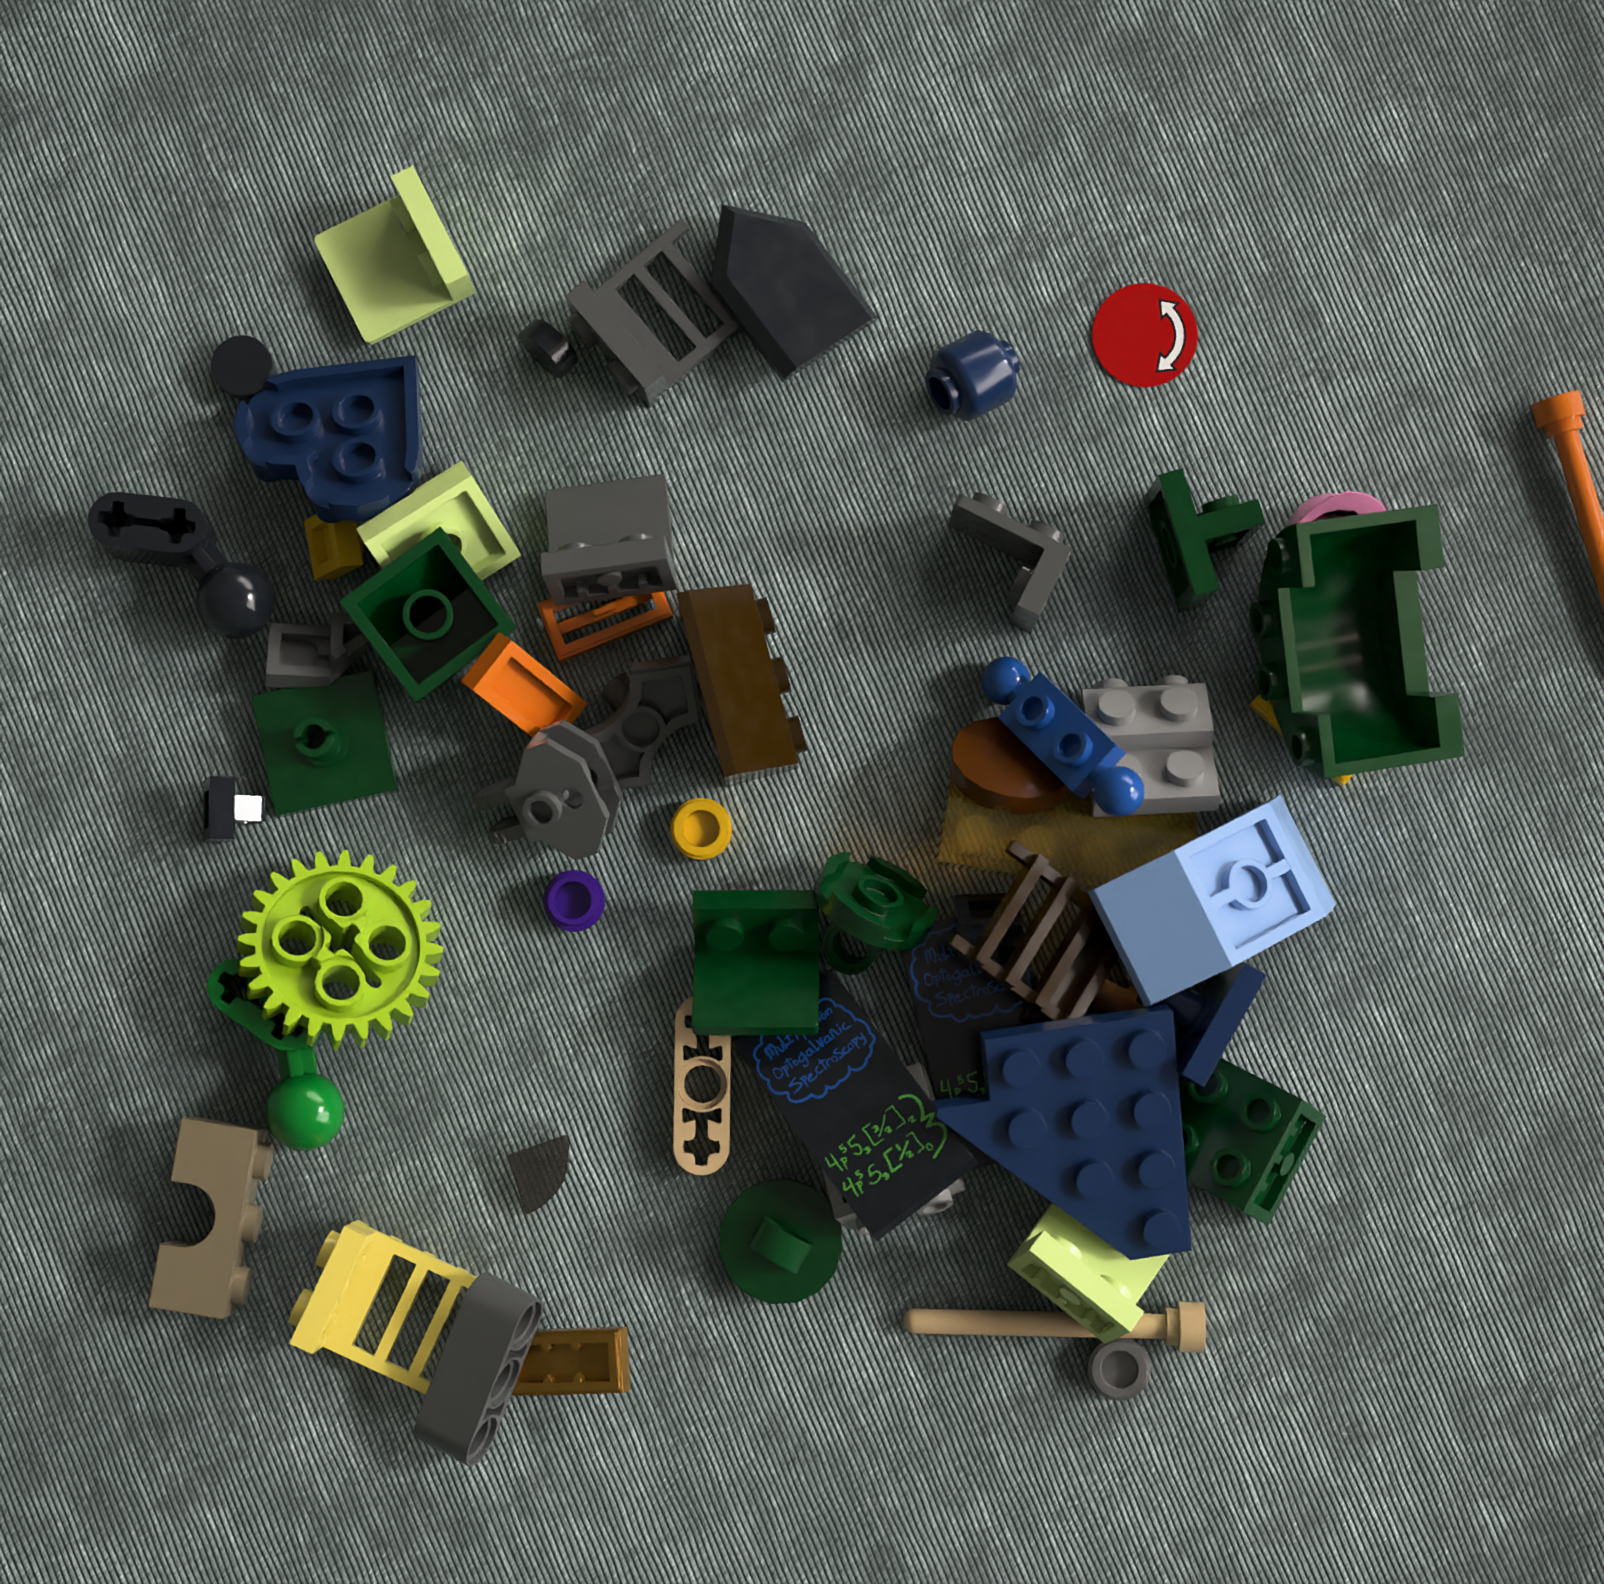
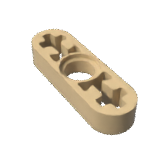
(686, 1131)

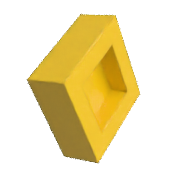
(333, 547)

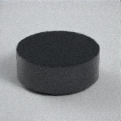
(548, 348)
(242, 366)

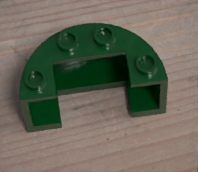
(1348, 643)

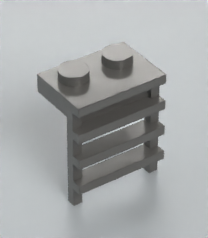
(634, 352)

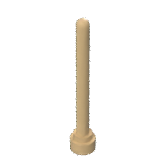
(1178, 1326)

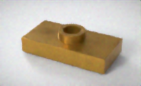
(576, 1362)

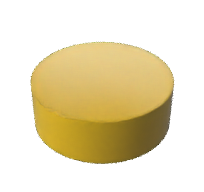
(701, 829)

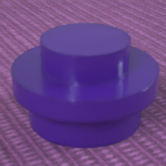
(574, 900)

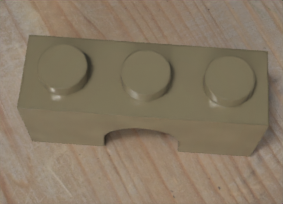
(227, 1164)

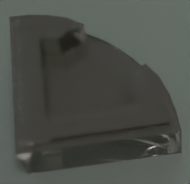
(540, 1171)

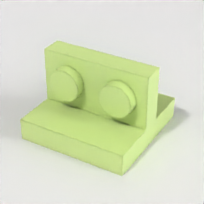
(455, 505)

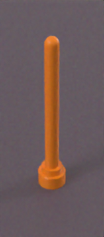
(1561, 421)

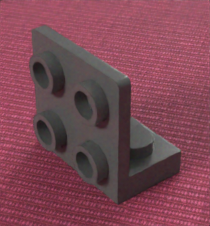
(608, 540)
(1034, 545)

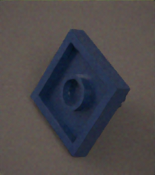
(1210, 1019)

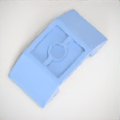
(1213, 901)

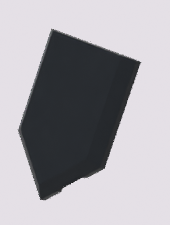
(784, 289)

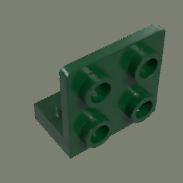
(755, 962)
(1245, 1138)

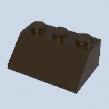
(741, 682)

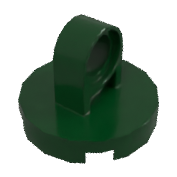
(872, 904)
(780, 1241)

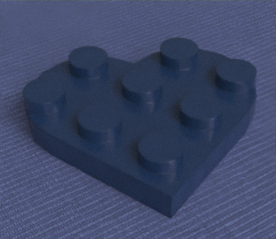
(341, 433)

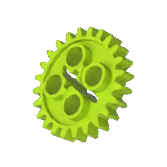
(297, 982)

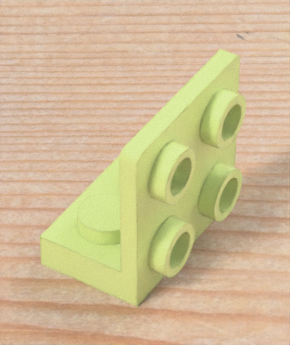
(395, 262)
(1084, 1274)

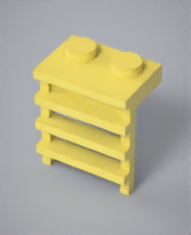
(351, 1278)

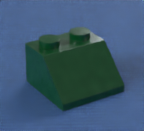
(427, 614)

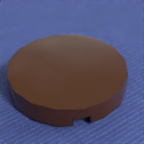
(997, 767)

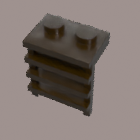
(1076, 966)

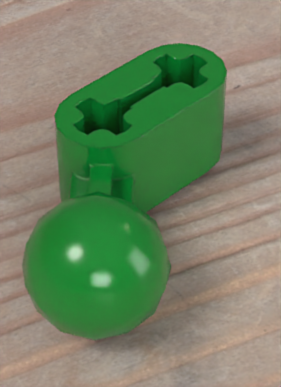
(304, 1106)

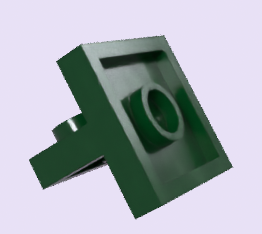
(1190, 537)

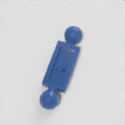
(1063, 736)

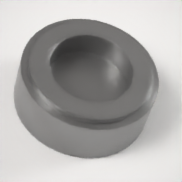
(1118, 1369)

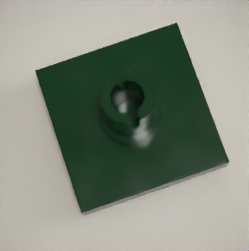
(325, 744)

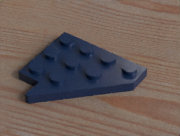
(1088, 1122)

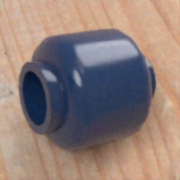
(972, 375)

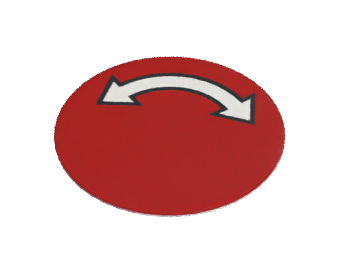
(1144, 335)

